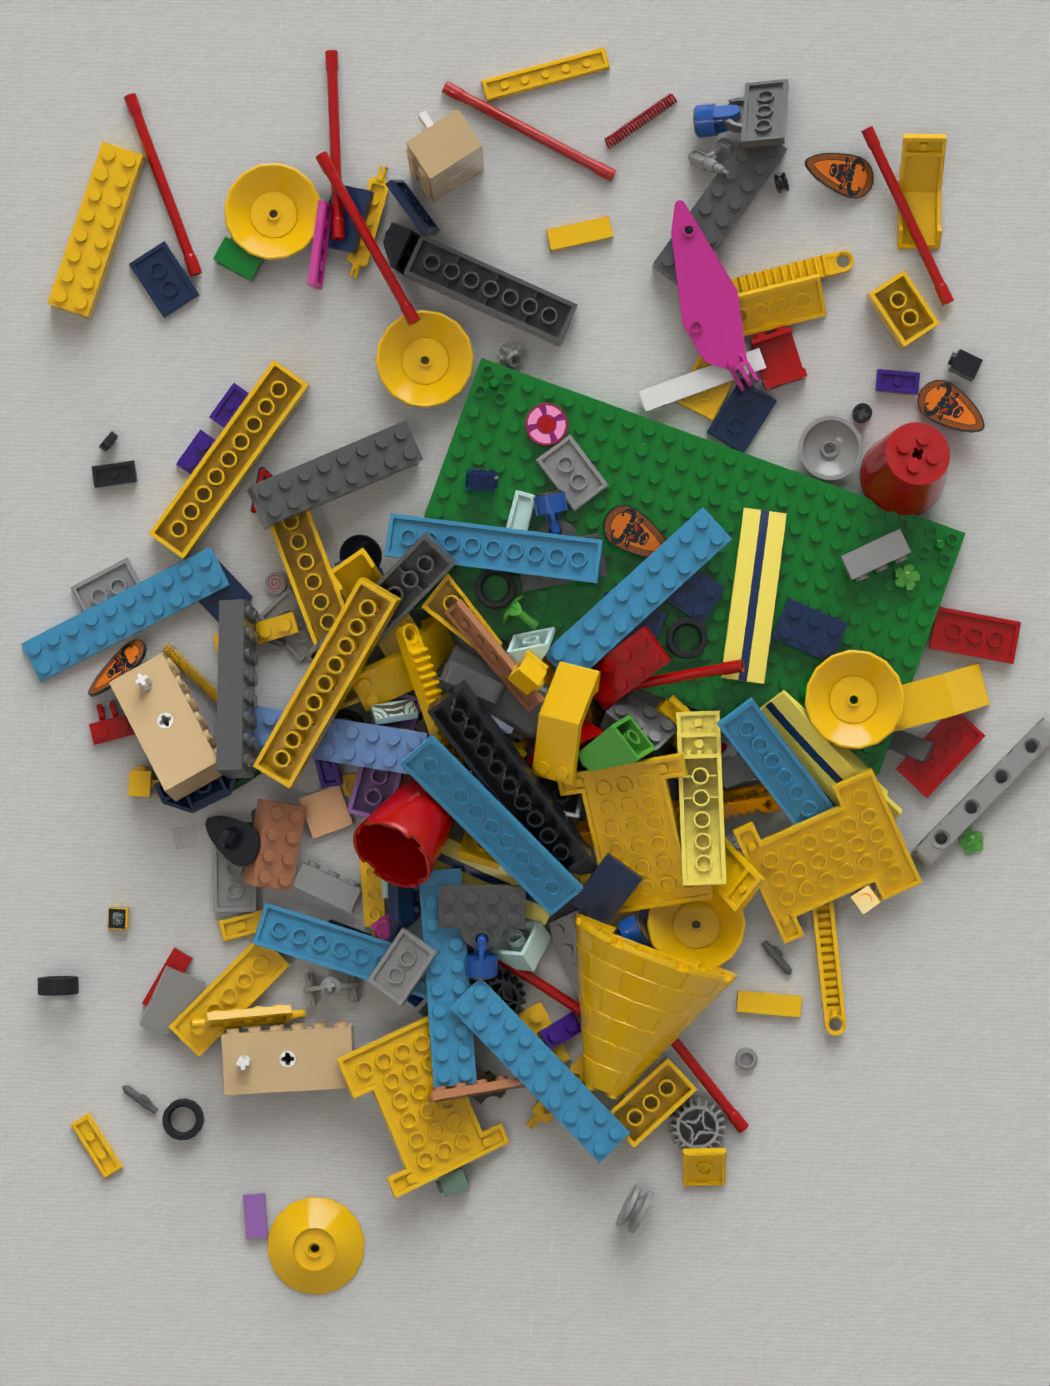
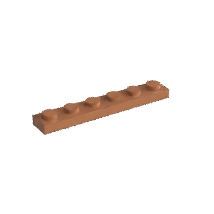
(490, 651)
(481, 1087)

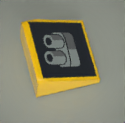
(118, 918)

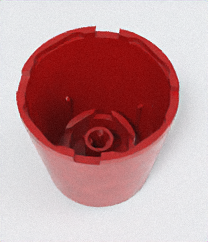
(896, 478)
(404, 836)

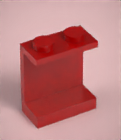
(780, 358)

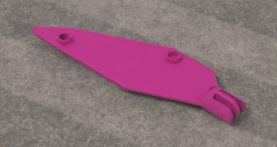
(708, 299)

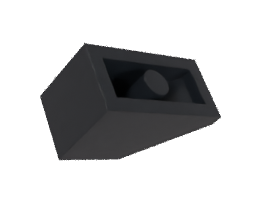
(399, 246)

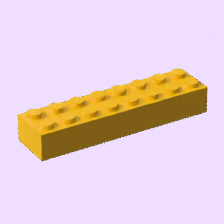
(96, 230)

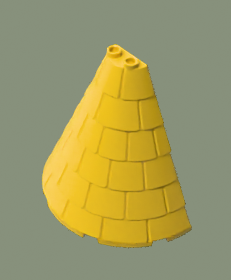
(634, 1003)

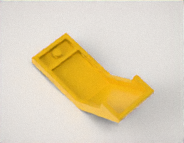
(921, 185)
(346, 576)
(390, 676)
(943, 696)
(562, 721)
(741, 877)

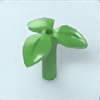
(516, 610)

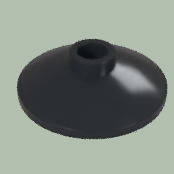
(357, 542)

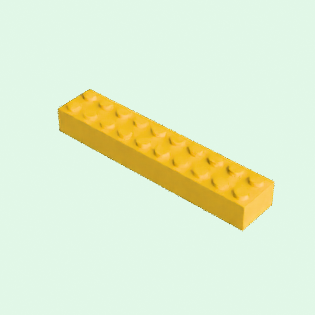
(229, 460)
(307, 571)
(327, 682)

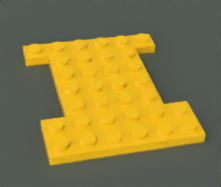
(637, 824)
(830, 854)
(427, 1136)

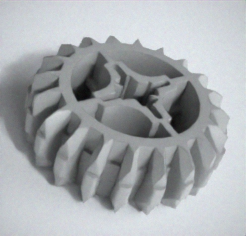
(700, 1116)

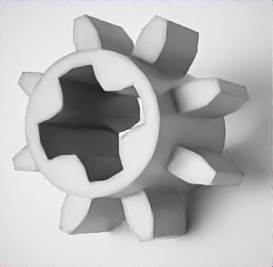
(510, 355)

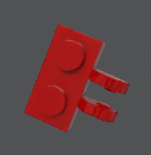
(111, 728)

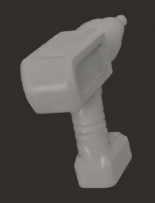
(708, 161)

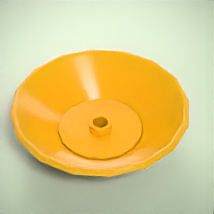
(268, 190)
(431, 337)
(877, 706)
(713, 942)
(321, 1224)

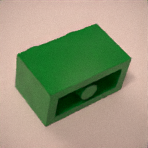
(237, 259)

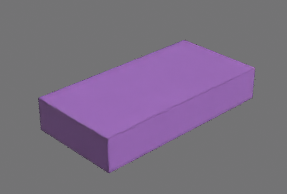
(255, 1215)

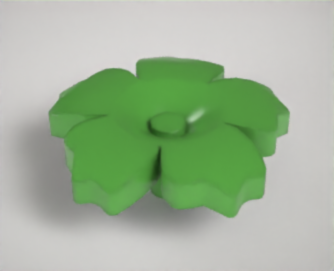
(906, 577)
(971, 841)

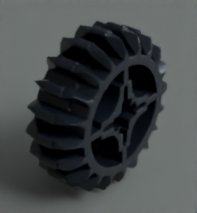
(515, 1001)

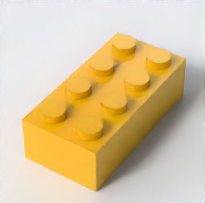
(652, 1100)

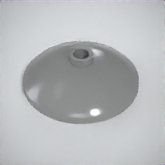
(841, 437)

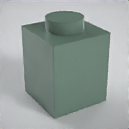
(453, 1182)

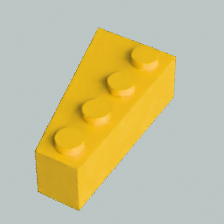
(443, 598)

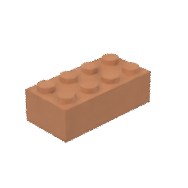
(280, 833)

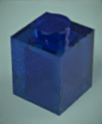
(481, 480)

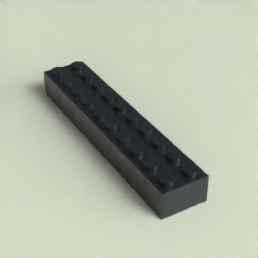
(506, 773)

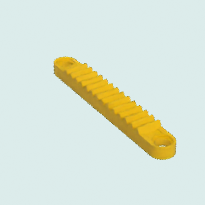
(823, 265)
(423, 680)
(829, 966)

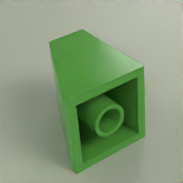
(616, 746)

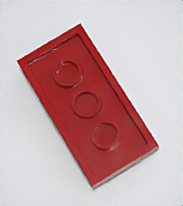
(975, 635)
(628, 666)
(952, 741)

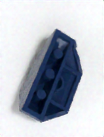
(201, 797)
(402, 908)

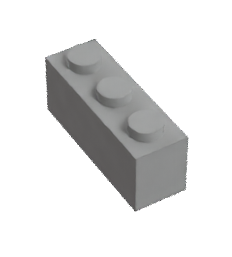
(875, 556)
(327, 886)

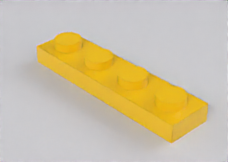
(272, 628)

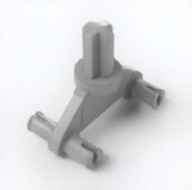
(330, 986)

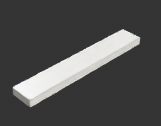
(695, 382)

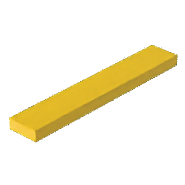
(545, 74)

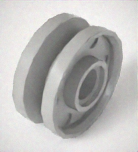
(634, 1208)

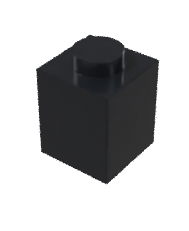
(964, 364)

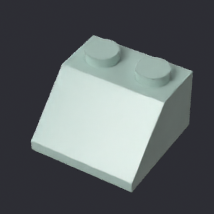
(535, 641)
(523, 947)

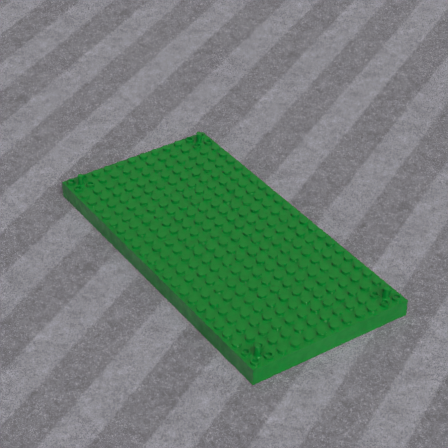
(669, 480)

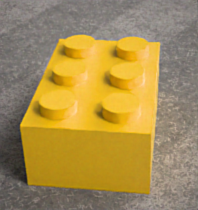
(902, 310)

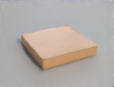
(326, 811)

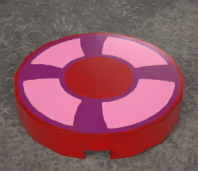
(546, 424)

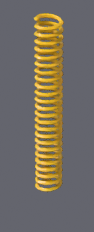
(202, 685)

